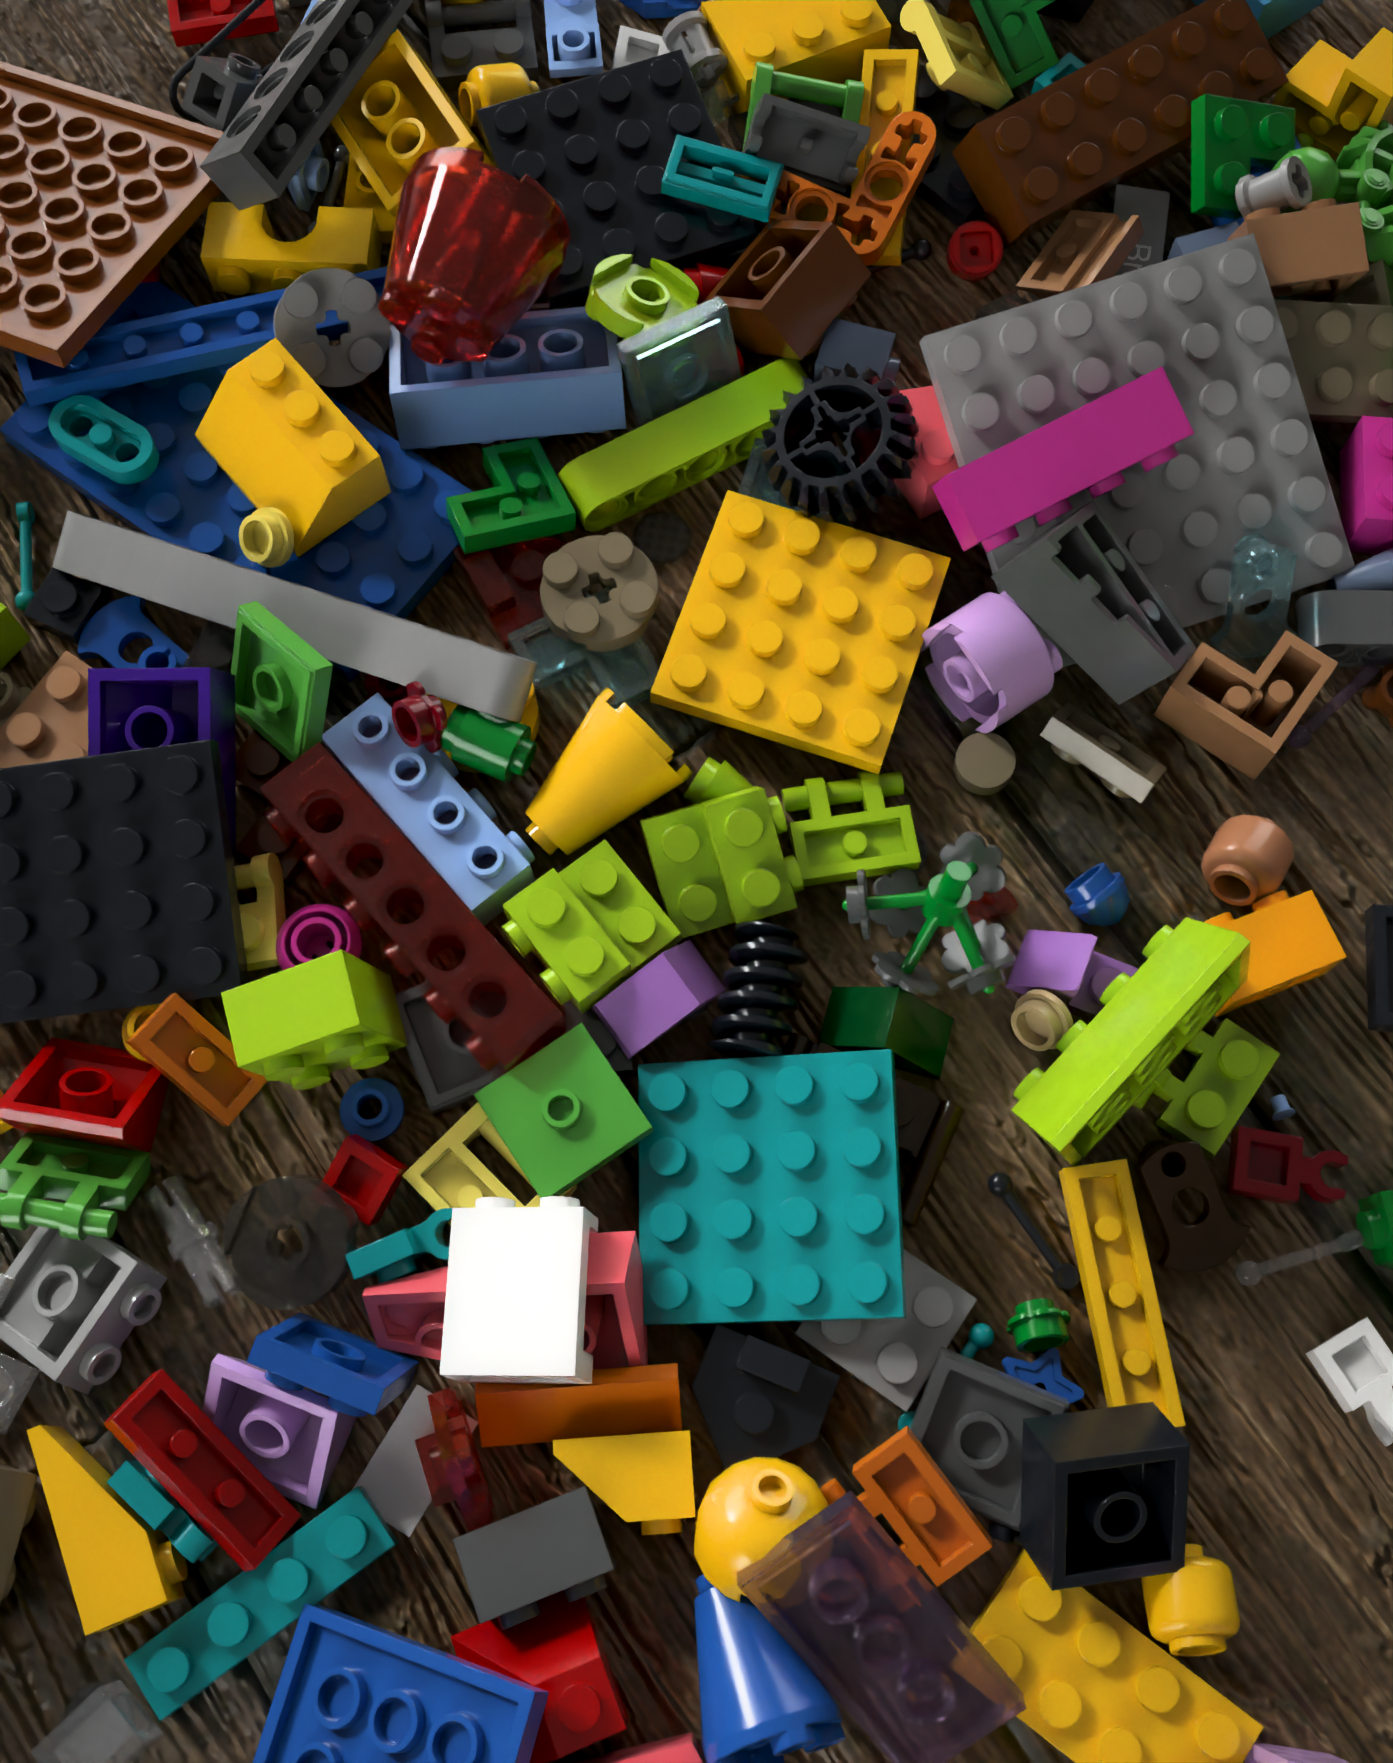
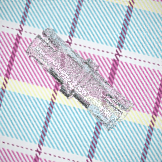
(193, 1241)

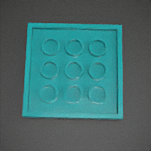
(771, 1190)

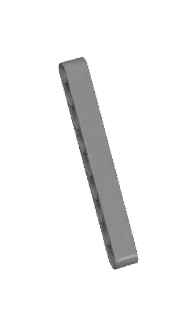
(331, 625)

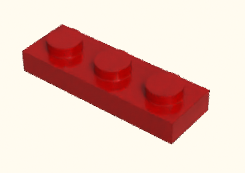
(202, 1470)

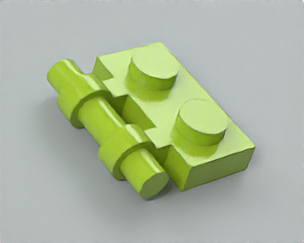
(839, 845)
(1215, 1088)

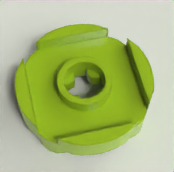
(635, 297)

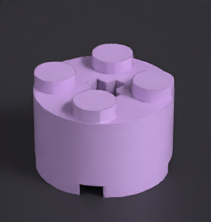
(990, 661)

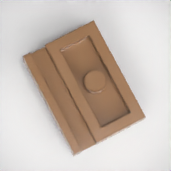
(1082, 252)

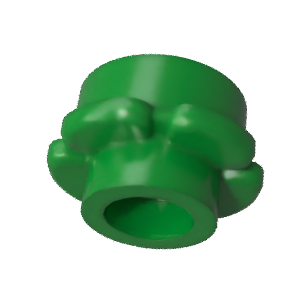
(1038, 1326)

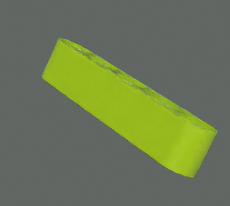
(677, 447)

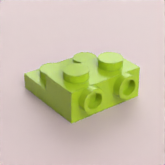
(722, 861)
(588, 926)

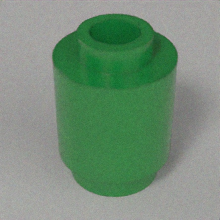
(489, 743)

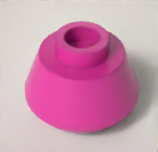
(312, 930)

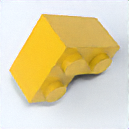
(1340, 94)

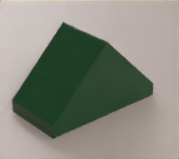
(888, 1020)

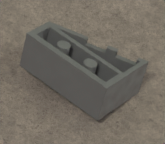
(1097, 604)

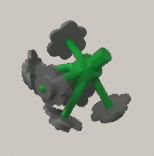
(906, 907)

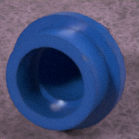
(1099, 896)

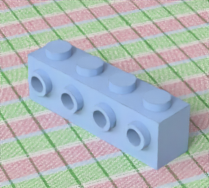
(432, 809)

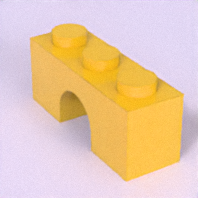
(247, 258)

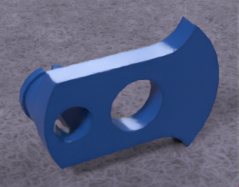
(119, 624)

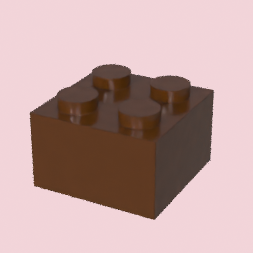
(790, 287)

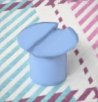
(1281, 1107)

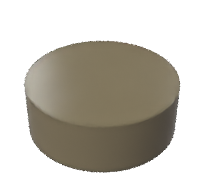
(984, 763)

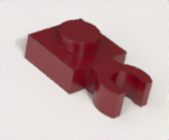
(1273, 1168)

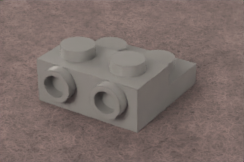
(76, 1305)

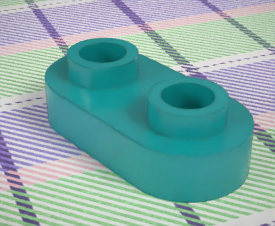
(108, 442)

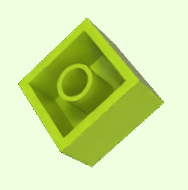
(314, 1020)

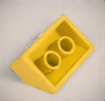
(397, 117)
(291, 446)

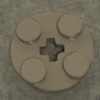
(595, 560)

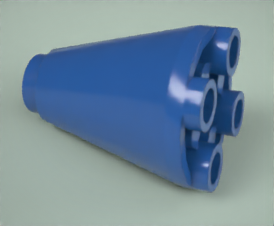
(755, 1687)

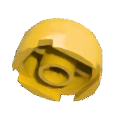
(748, 1514)

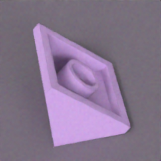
(281, 1431)

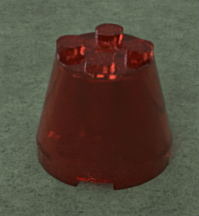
(468, 254)

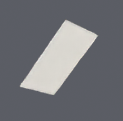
(395, 1473)

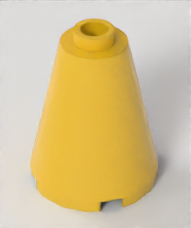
(601, 778)

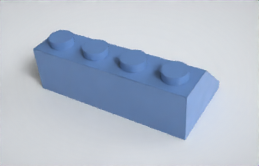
(541, 380)

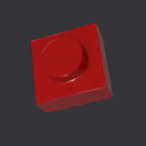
(365, 1177)

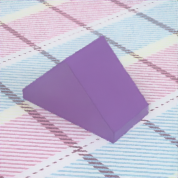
(658, 998)

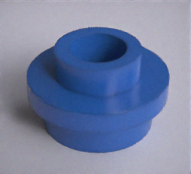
(385, 1123)

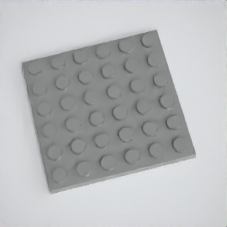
(1231, 368)

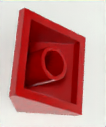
(87, 1096)

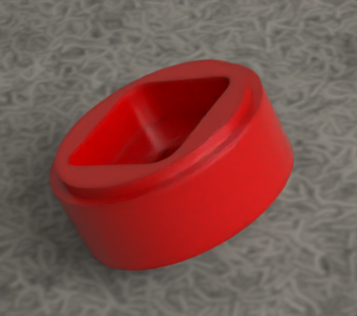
(974, 251)

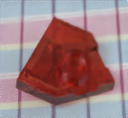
(508, 581)
(453, 1462)

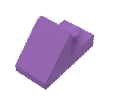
(1066, 968)

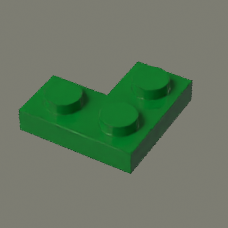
(1016, 37)
(1227, 141)
(520, 507)

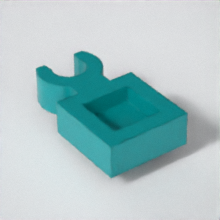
(162, 1510)

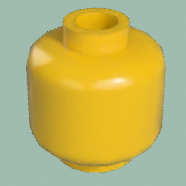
(489, 86)
(1192, 1607)

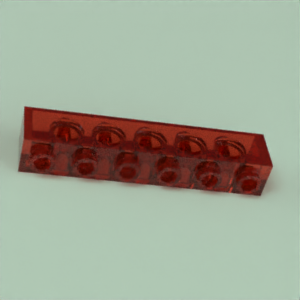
(319, 787)

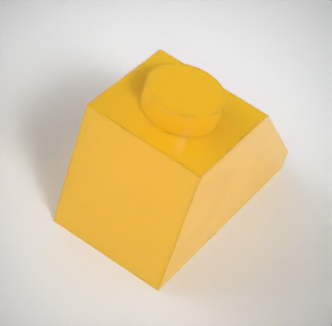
(637, 1475)

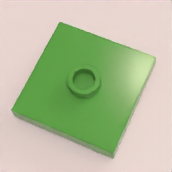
(279, 681)
(563, 1113)

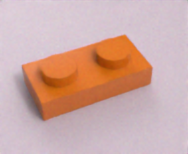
(196, 1059)

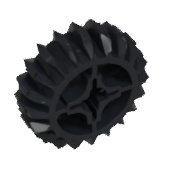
(867, 417)

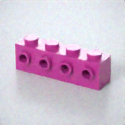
(1062, 460)

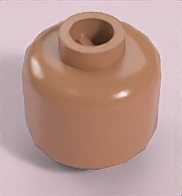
(1247, 859)

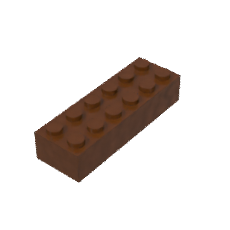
(1113, 117)

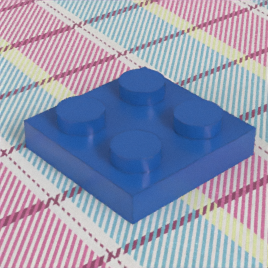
(333, 1363)

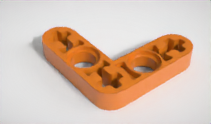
(863, 208)

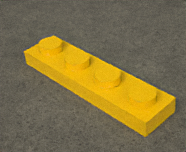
(889, 90)
(1119, 1288)

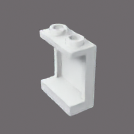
(517, 1293)

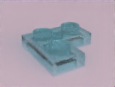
(625, 671)

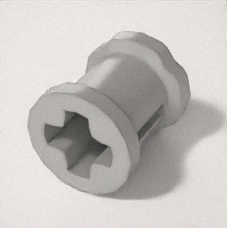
(696, 46)
(1278, 188)

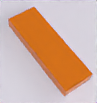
(614, 1404)

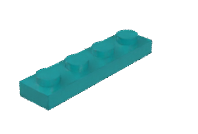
(260, 1603)

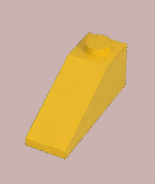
(109, 1551)

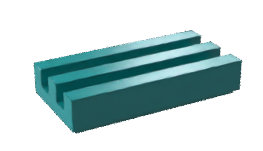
(719, 186)

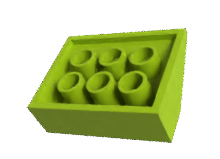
(1133, 1036)

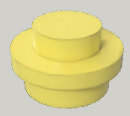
(267, 537)

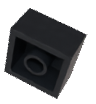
(1104, 1495)

